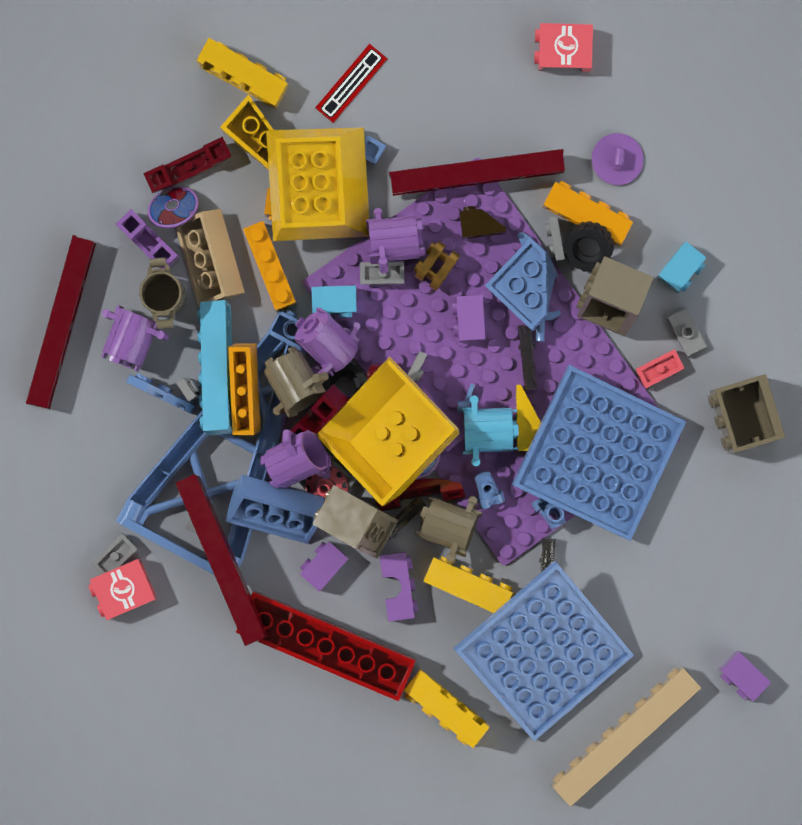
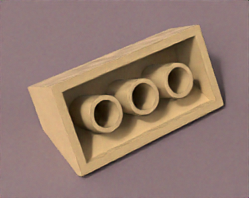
(209, 257)

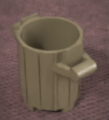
(162, 293)
(294, 382)
(449, 525)

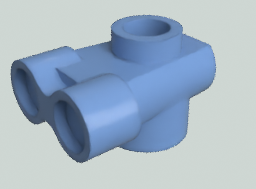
(488, 491)
(545, 509)

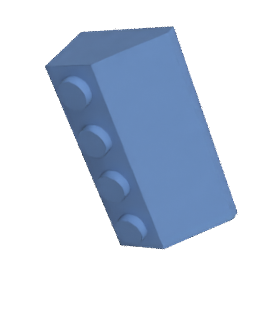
(273, 510)

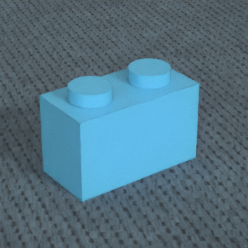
(682, 267)
(335, 300)

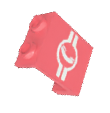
(564, 46)
(122, 589)

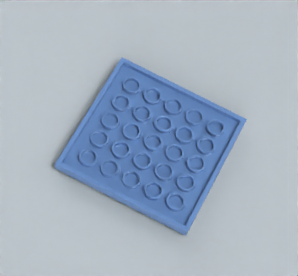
(599, 453)
(543, 651)

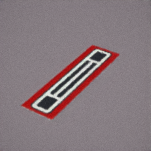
(351, 83)

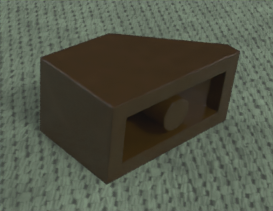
(478, 223)

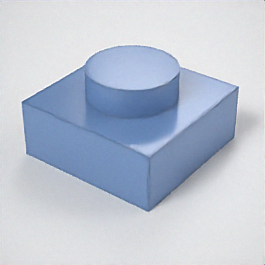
(373, 149)

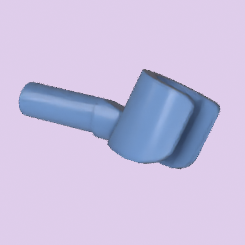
(466, 403)

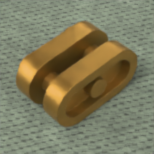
(436, 252)

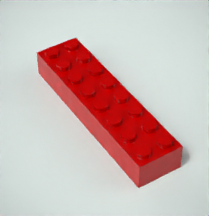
(333, 647)

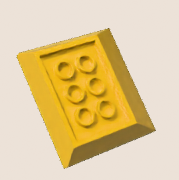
(318, 183)
(388, 433)

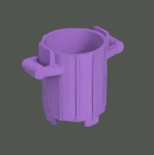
(394, 239)
(130, 337)
(327, 341)
(296, 459)

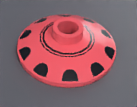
(314, 482)

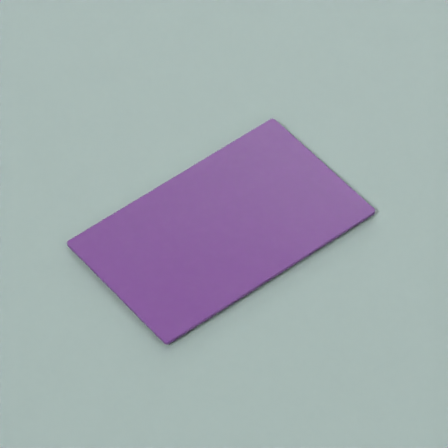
(415, 318)

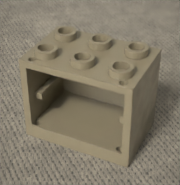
(613, 296)
(746, 414)
(354, 521)

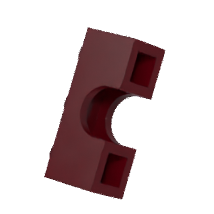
(321, 411)

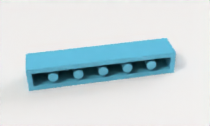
(215, 338)

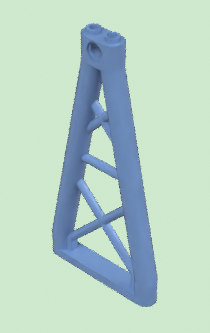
(137, 505)

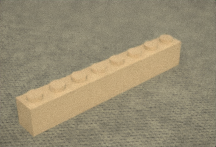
(625, 736)

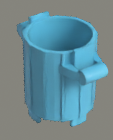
(488, 430)

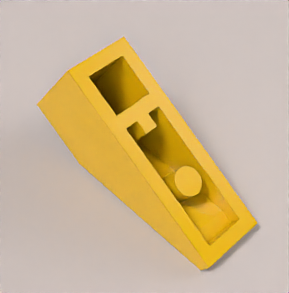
(525, 419)

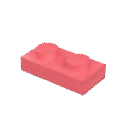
(659, 368)

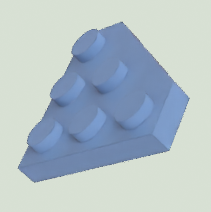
(524, 284)
(162, 392)

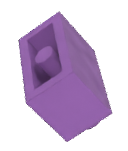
(469, 318)
(323, 566)
(744, 676)

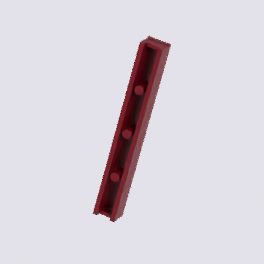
(477, 172)
(61, 322)
(221, 559)

